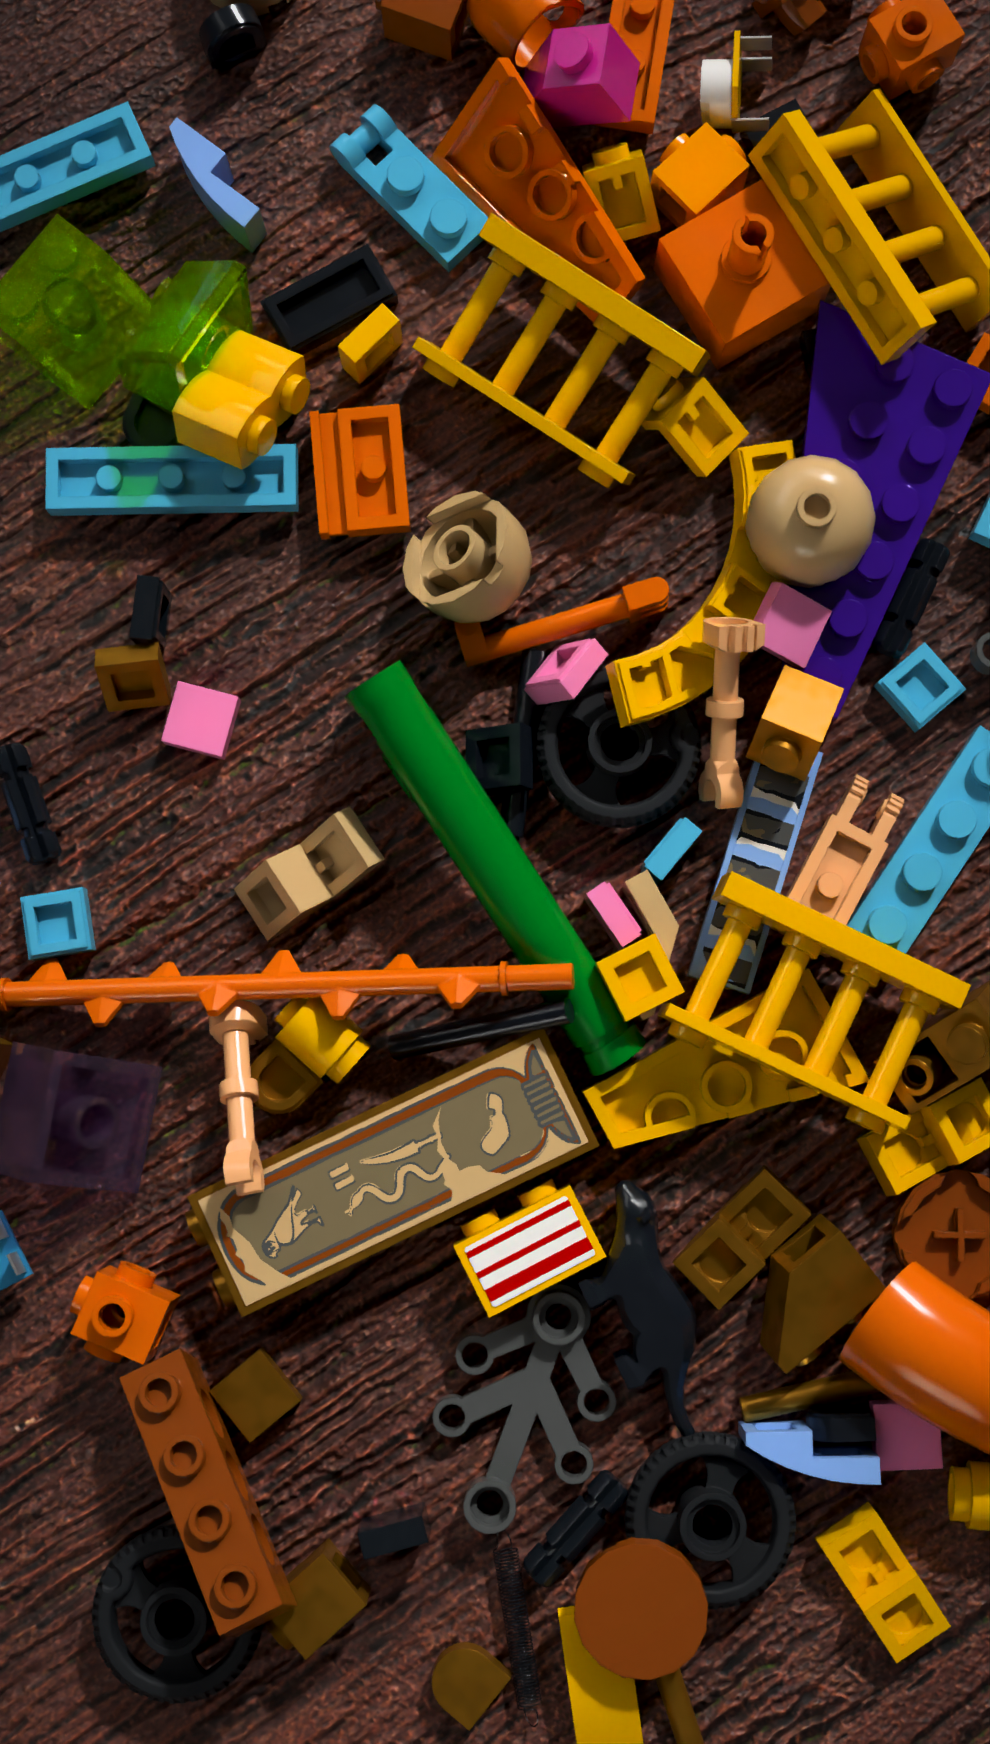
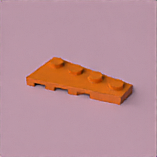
(518, 169)

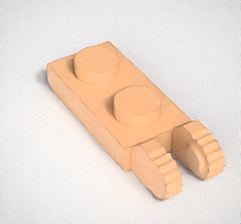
(844, 856)

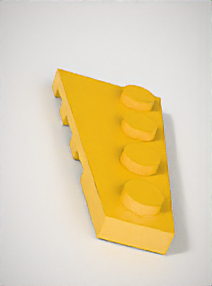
(694, 1086)

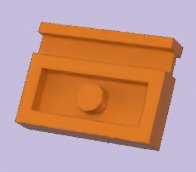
(360, 471)

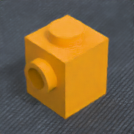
(698, 174)

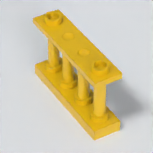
(847, 243)
(615, 324)
(863, 966)

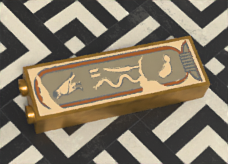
(392, 1173)

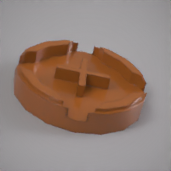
(947, 1229)
(640, 1609)

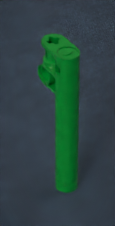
(491, 859)

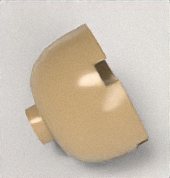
(810, 521)
(469, 559)

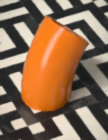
(928, 1353)

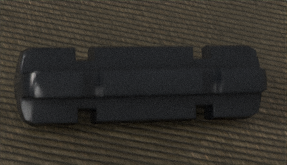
(910, 598)
(27, 805)
(575, 1528)

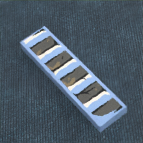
(760, 851)

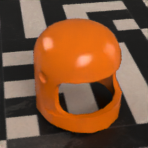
(509, 21)

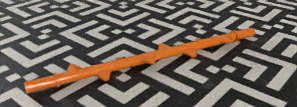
(278, 981)

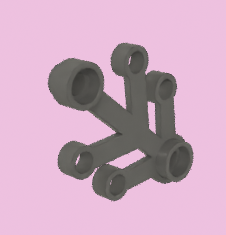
(530, 1394)

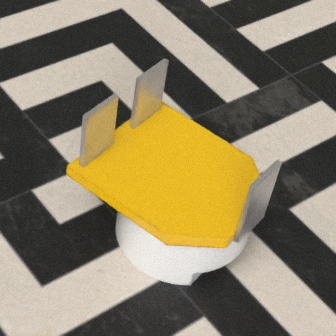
(723, 81)

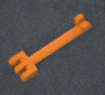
(636, 602)

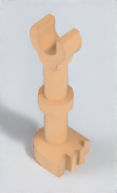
(721, 774)
(236, 1030)

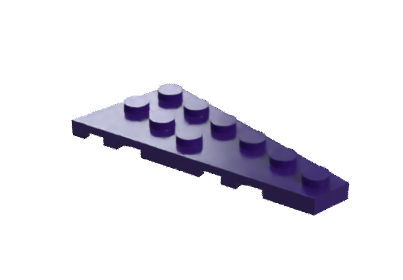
(901, 436)

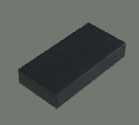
(329, 301)

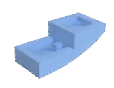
(211, 179)
(792, 1447)

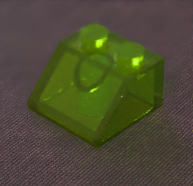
(69, 309)
(184, 329)

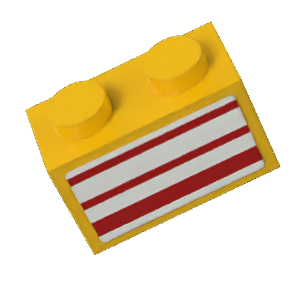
(528, 1247)

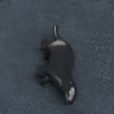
(647, 1301)

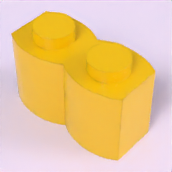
(241, 399)

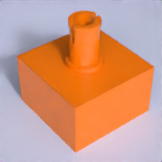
(740, 274)

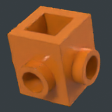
(909, 45)
(145, 1310)

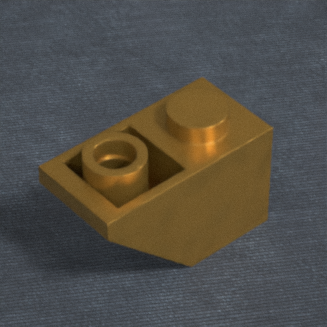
(947, 1052)
(812, 1292)

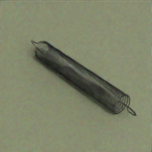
(525, 1663)

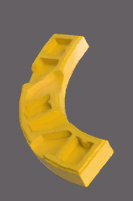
(683, 664)

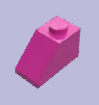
(583, 76)

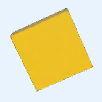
(370, 343)
(639, 977)

